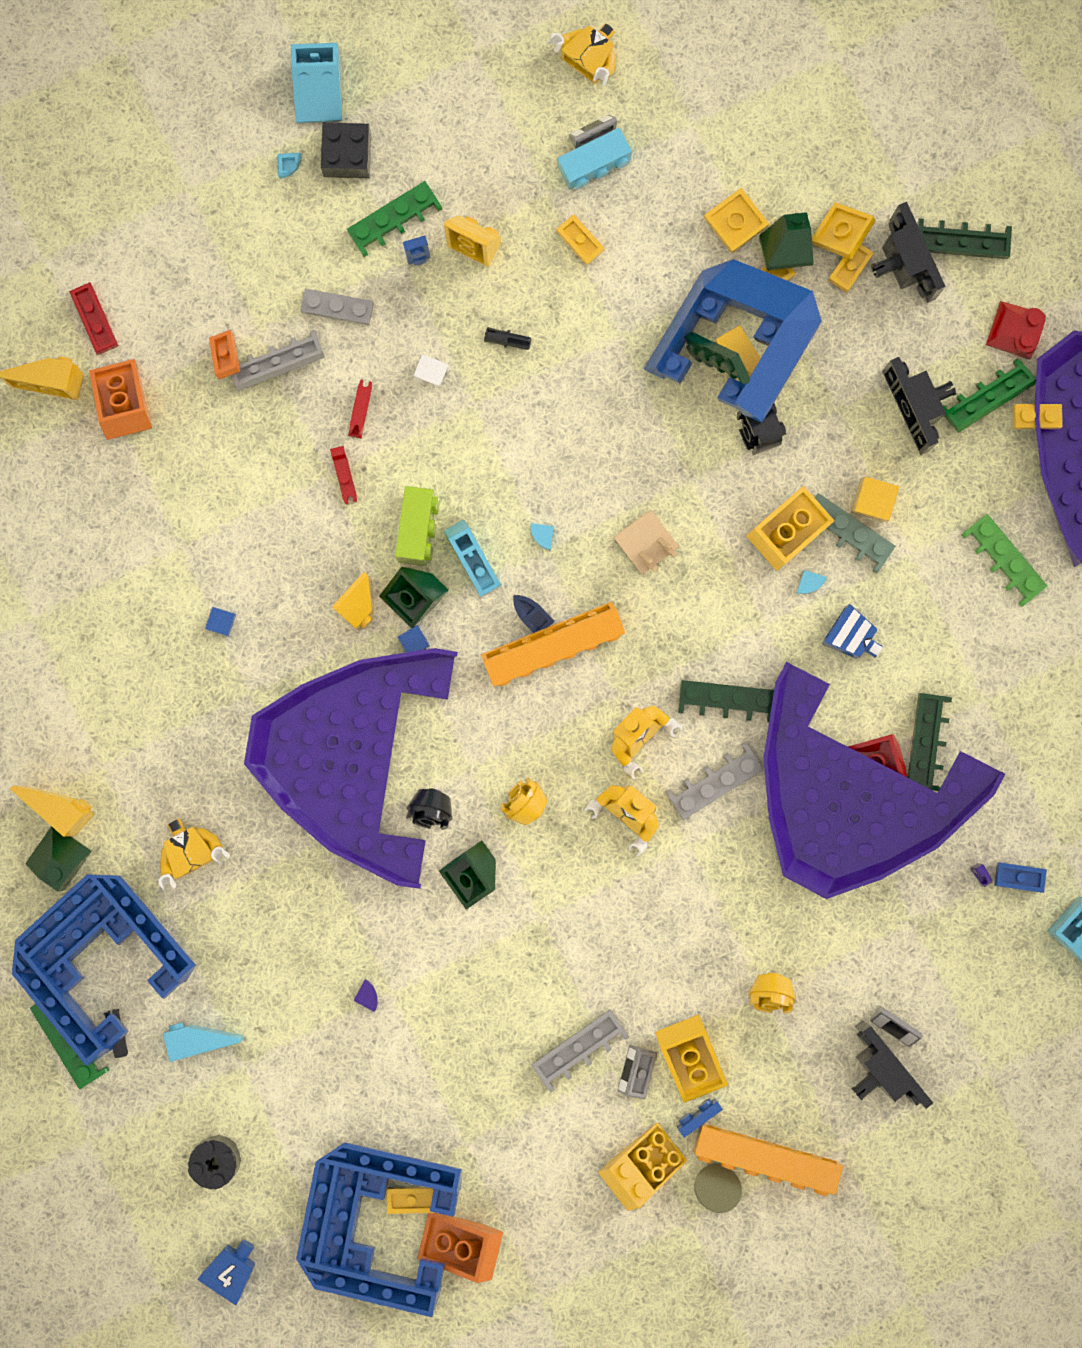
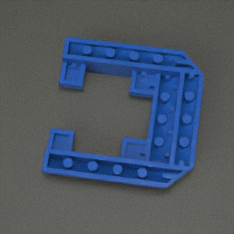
(787, 329)
(51, 943)
(331, 1218)

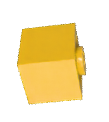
(875, 499)

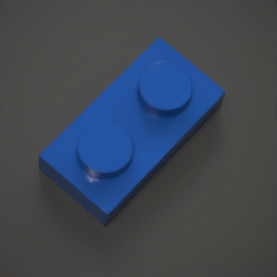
(417, 250)
(1020, 877)
(706, 1111)

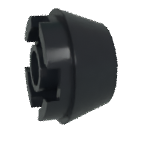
(430, 808)

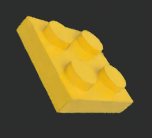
(736, 220)
(843, 230)

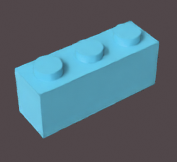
(594, 159)

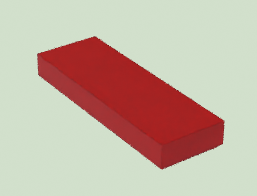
(94, 318)

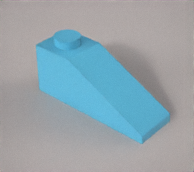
(472, 557)
(192, 1040)

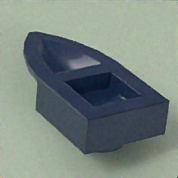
(531, 613)

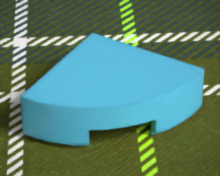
(288, 163)
(542, 535)
(810, 582)

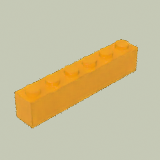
(553, 644)
(768, 1159)

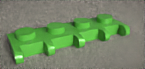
(1006, 558)

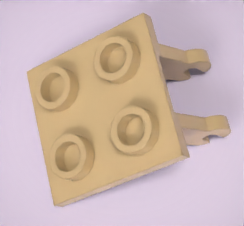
(646, 542)

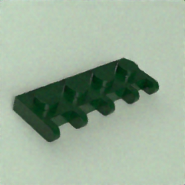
(966, 241)
(716, 355)
(725, 697)
(926, 739)

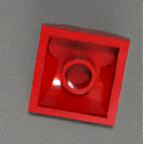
(1016, 329)
(884, 751)

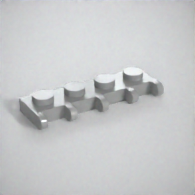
(278, 361)
(716, 783)
(578, 1048)

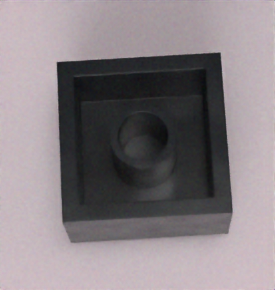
(346, 150)

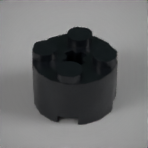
(761, 435)
(201, 1166)

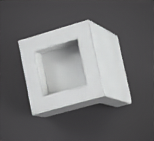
(430, 371)

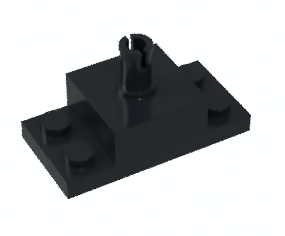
(909, 256)
(918, 402)
(885, 1071)

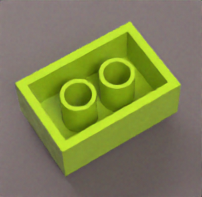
(417, 526)

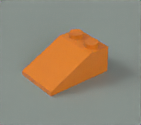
(120, 399)
(463, 1245)

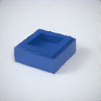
(220, 621)
(413, 640)

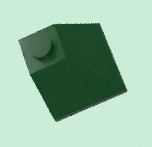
(788, 242)
(413, 594)
(57, 859)
(471, 874)

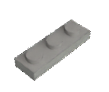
(337, 306)

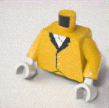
(588, 51)
(636, 732)
(631, 809)
(187, 852)

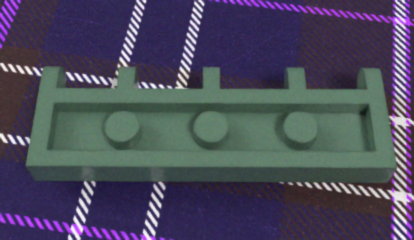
(857, 534)

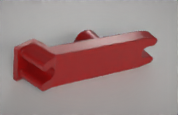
(360, 410)
(343, 474)

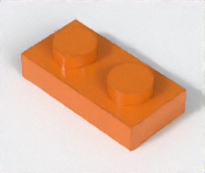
(224, 354)

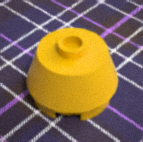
(525, 802)
(772, 993)

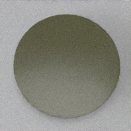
(718, 1188)

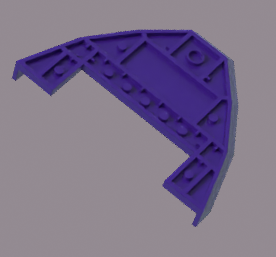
(1061, 449)
(330, 751)
(842, 814)

